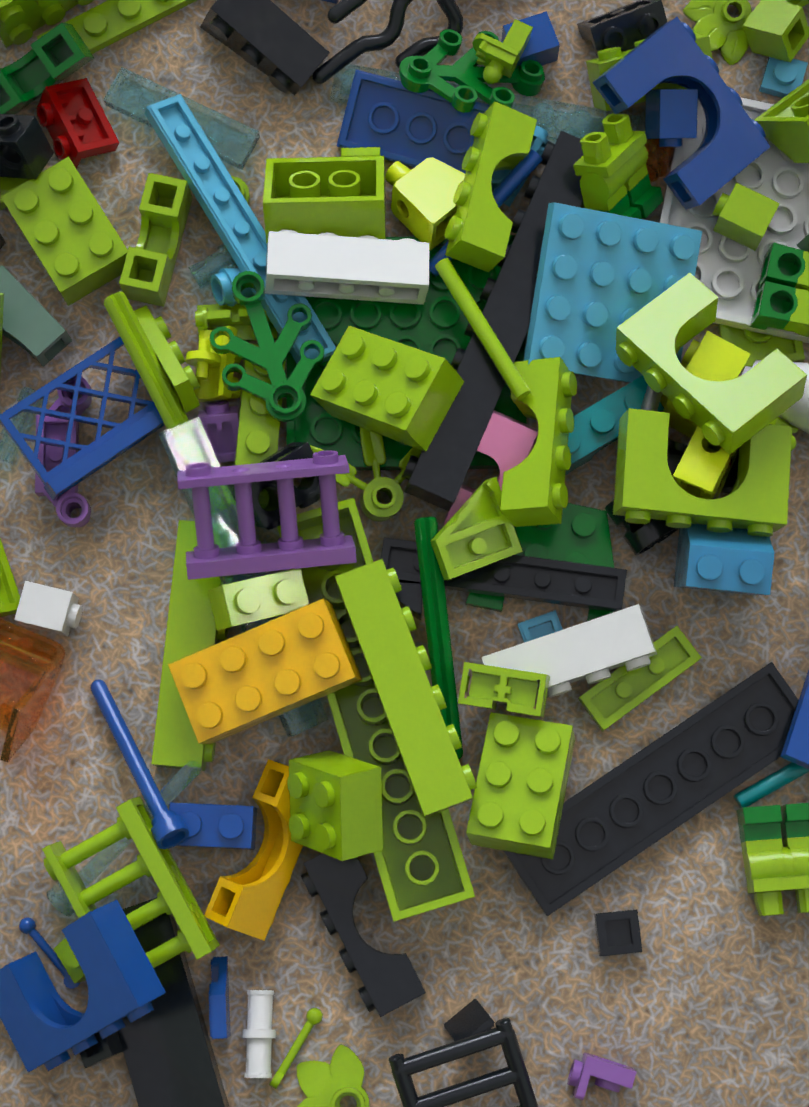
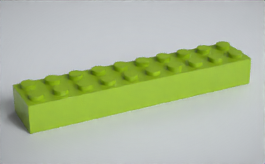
(420, 855)

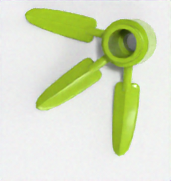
(374, 456)

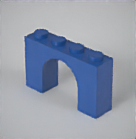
(730, 135)
(117, 981)

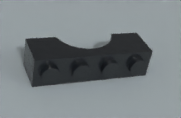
(386, 977)

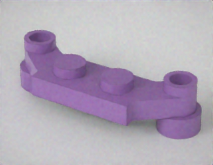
(51, 456)

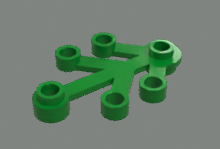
(425, 73)
(268, 354)

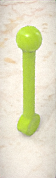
(314, 1017)

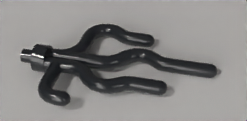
(384, 39)

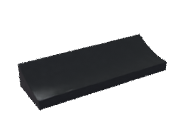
(170, 1046)

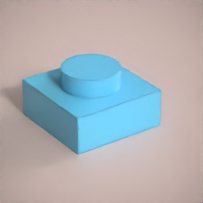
(782, 76)

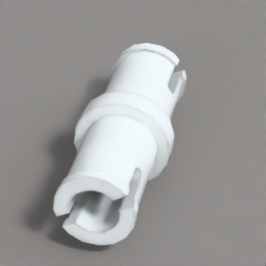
(259, 1034)

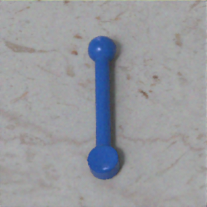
(28, 926)

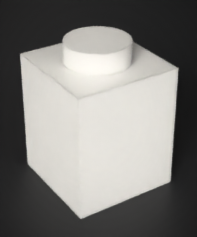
(48, 609)

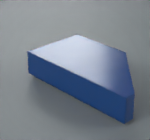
(219, 999)

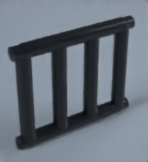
(514, 1074)

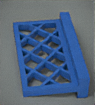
(105, 447)

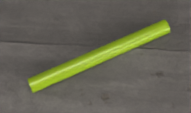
(482, 329)

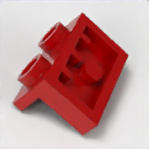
(75, 121)

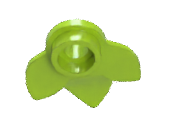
(723, 30)
(329, 1083)

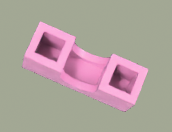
(507, 443)

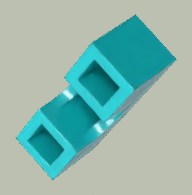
(599, 423)

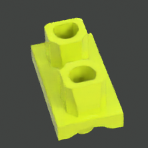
(210, 367)

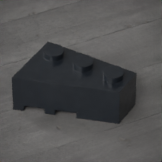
(266, 40)

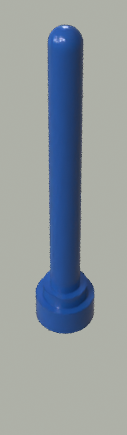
(167, 827)

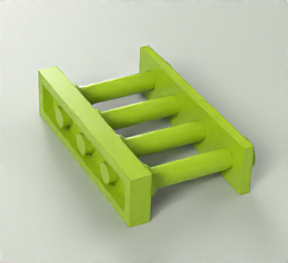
(174, 894)

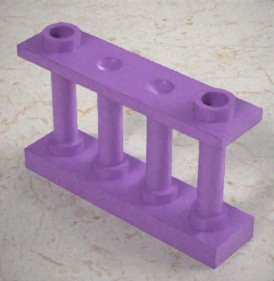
(290, 550)

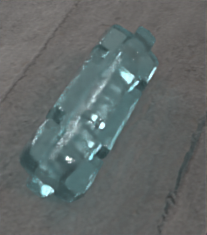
(22, 422)

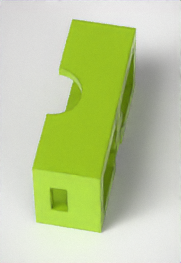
(504, 685)

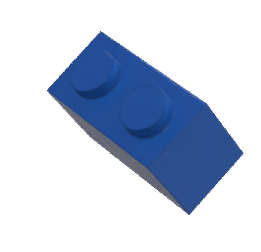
(218, 825)

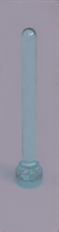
(105, 857)

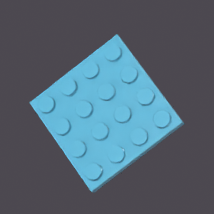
(595, 277)

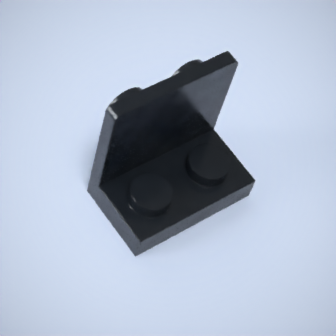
(624, 25)

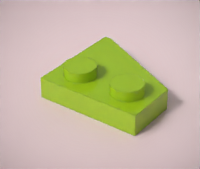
(476, 534)

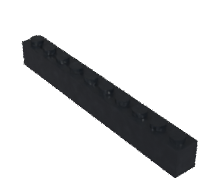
(508, 307)

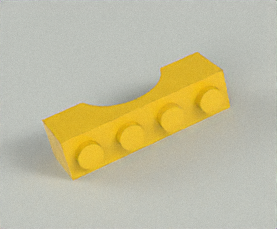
(252, 896)

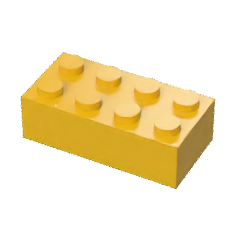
(265, 672)

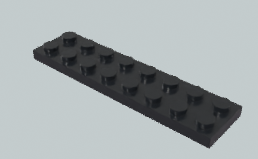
(662, 787)

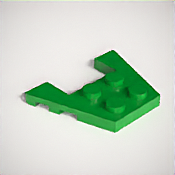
(578, 539)

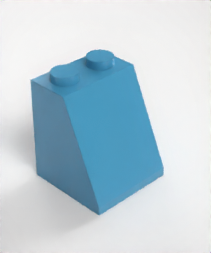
(724, 561)

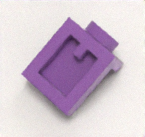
(221, 428)
(607, 1073)

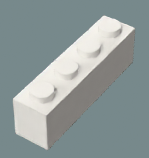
(347, 267)
(582, 651)

